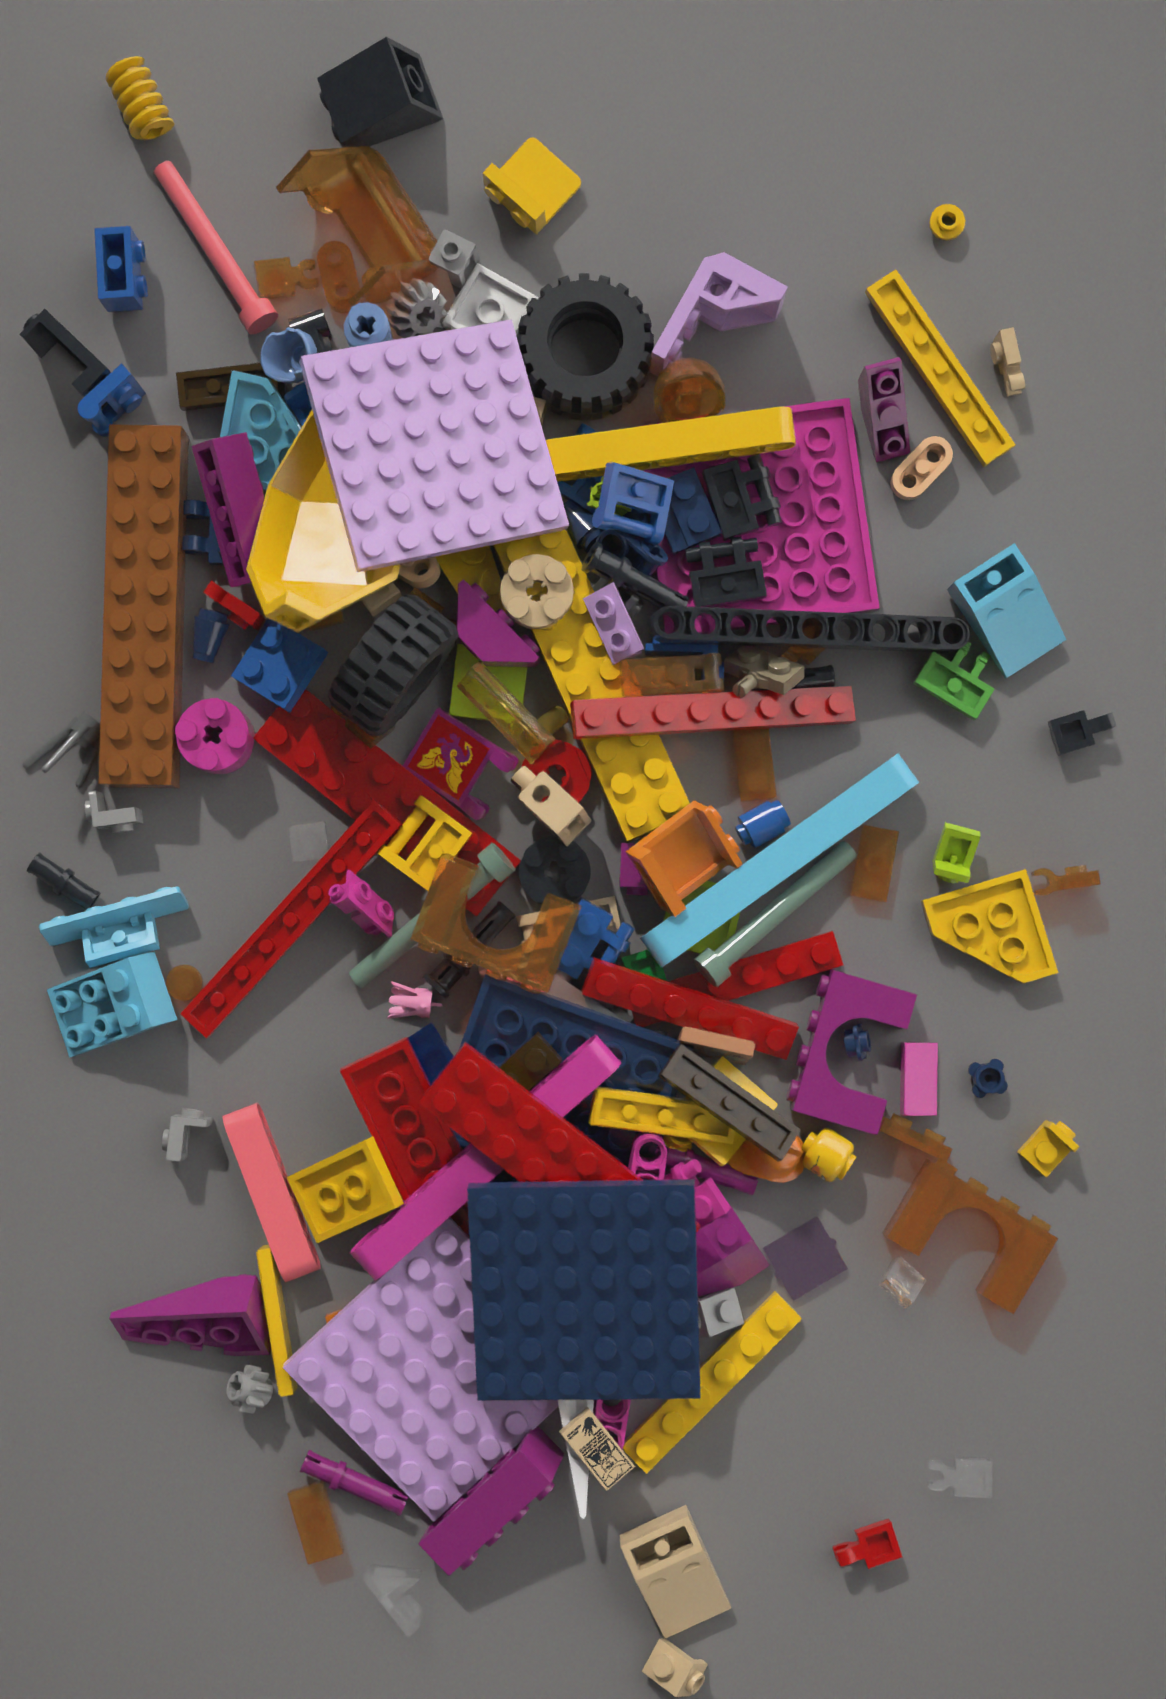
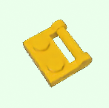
(443, 837)

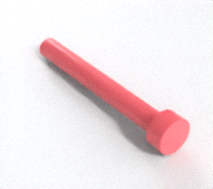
(256, 312)

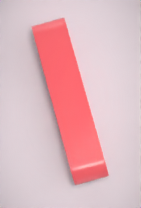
(271, 1192)

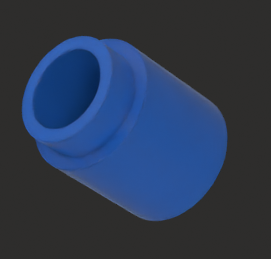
(762, 823)

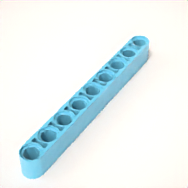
(779, 860)

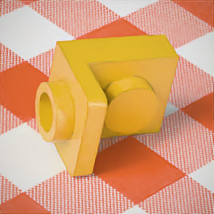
(1048, 1146)

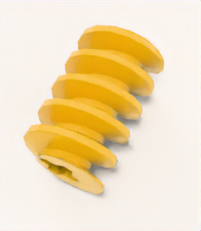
(138, 99)

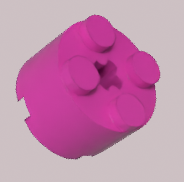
(195, 731)

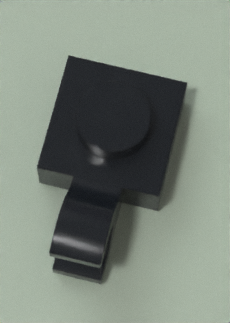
(1076, 731)

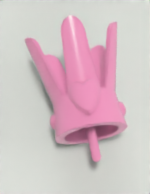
(410, 1001)

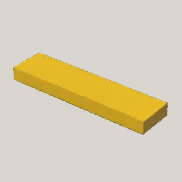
(656, 1115)
(276, 1319)

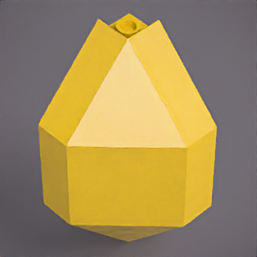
(301, 546)

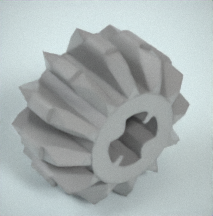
(416, 309)

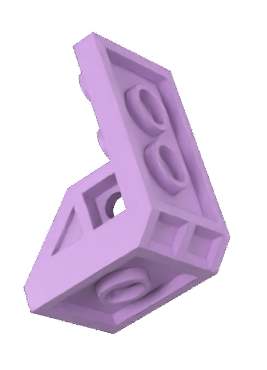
(723, 296)

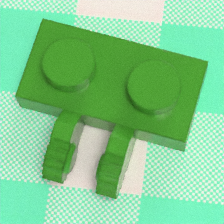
(953, 684)

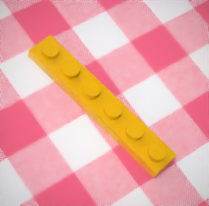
(939, 368)
(717, 1377)

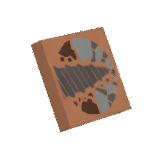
(717, 1045)

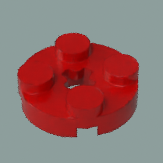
(572, 760)

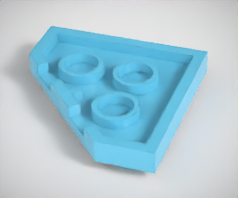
(259, 410)

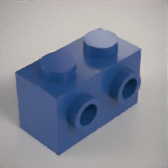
(119, 268)

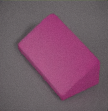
(918, 1079)

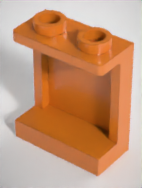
(683, 855)

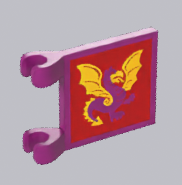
(452, 760)

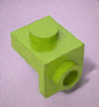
(955, 853)

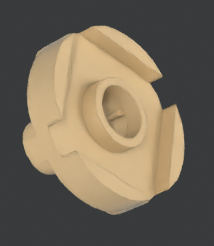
(523, 575)

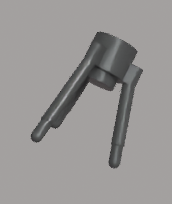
(84, 731)

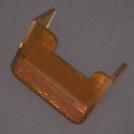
(373, 210)

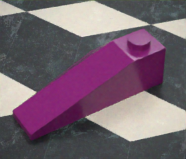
(213, 1313)

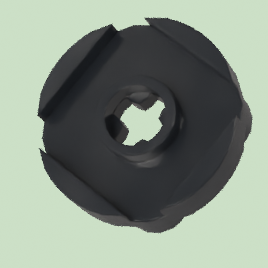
(538, 858)

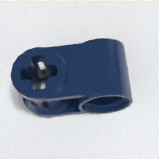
(634, 549)

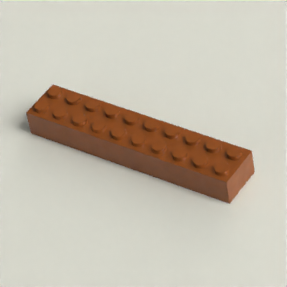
(143, 606)

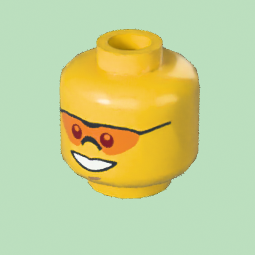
(828, 1154)

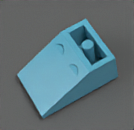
(1008, 610)
(112, 1003)

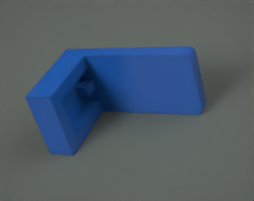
(670, 649)

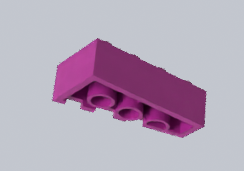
(493, 1502)

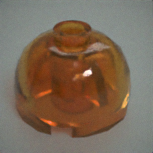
(688, 391)

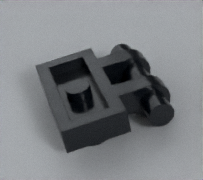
(731, 499)
(728, 583)

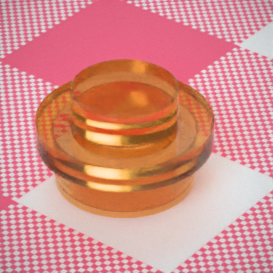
(184, 982)

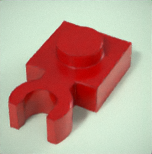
(240, 612)

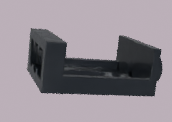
(44, 331)

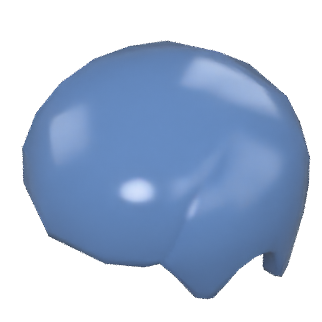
(283, 352)

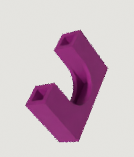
(816, 1090)

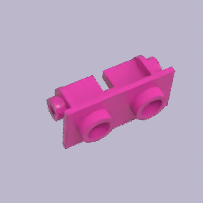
(371, 912)

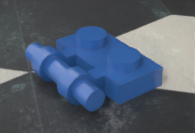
(588, 931)

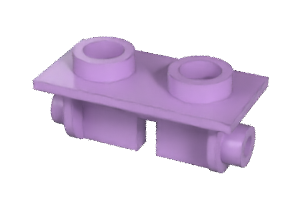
(613, 623)

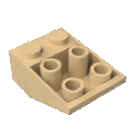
(674, 1571)

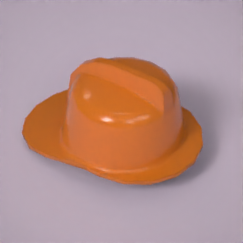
(756, 1163)

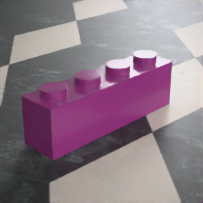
(232, 497)

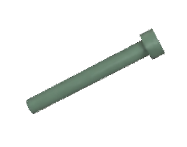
(492, 865)
(715, 964)

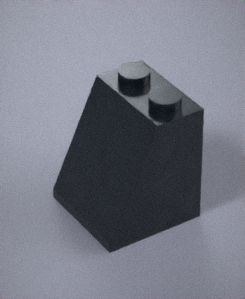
(378, 95)

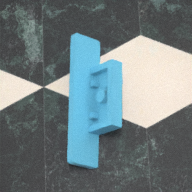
(117, 928)

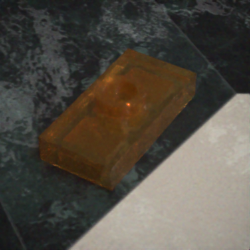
(874, 863)
(315, 1522)

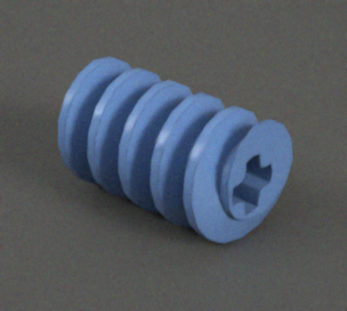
(366, 325)

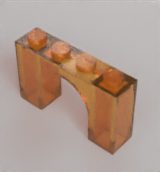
(445, 928)
(1021, 1244)

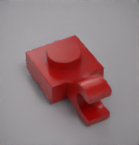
(874, 1544)

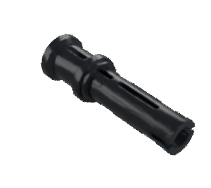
(624, 575)
(448, 971)

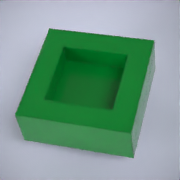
(644, 963)

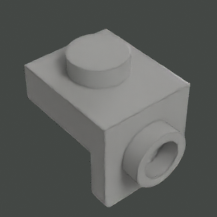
(118, 820)
(176, 1138)
(719, 1312)

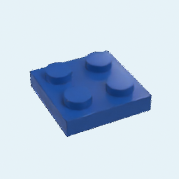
(279, 664)

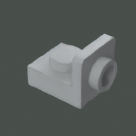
(455, 256)

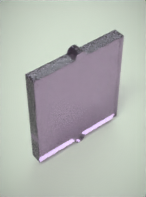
(805, 1258)

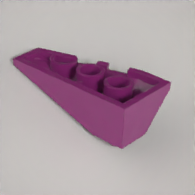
(726, 1255)

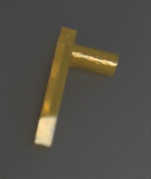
(509, 715)

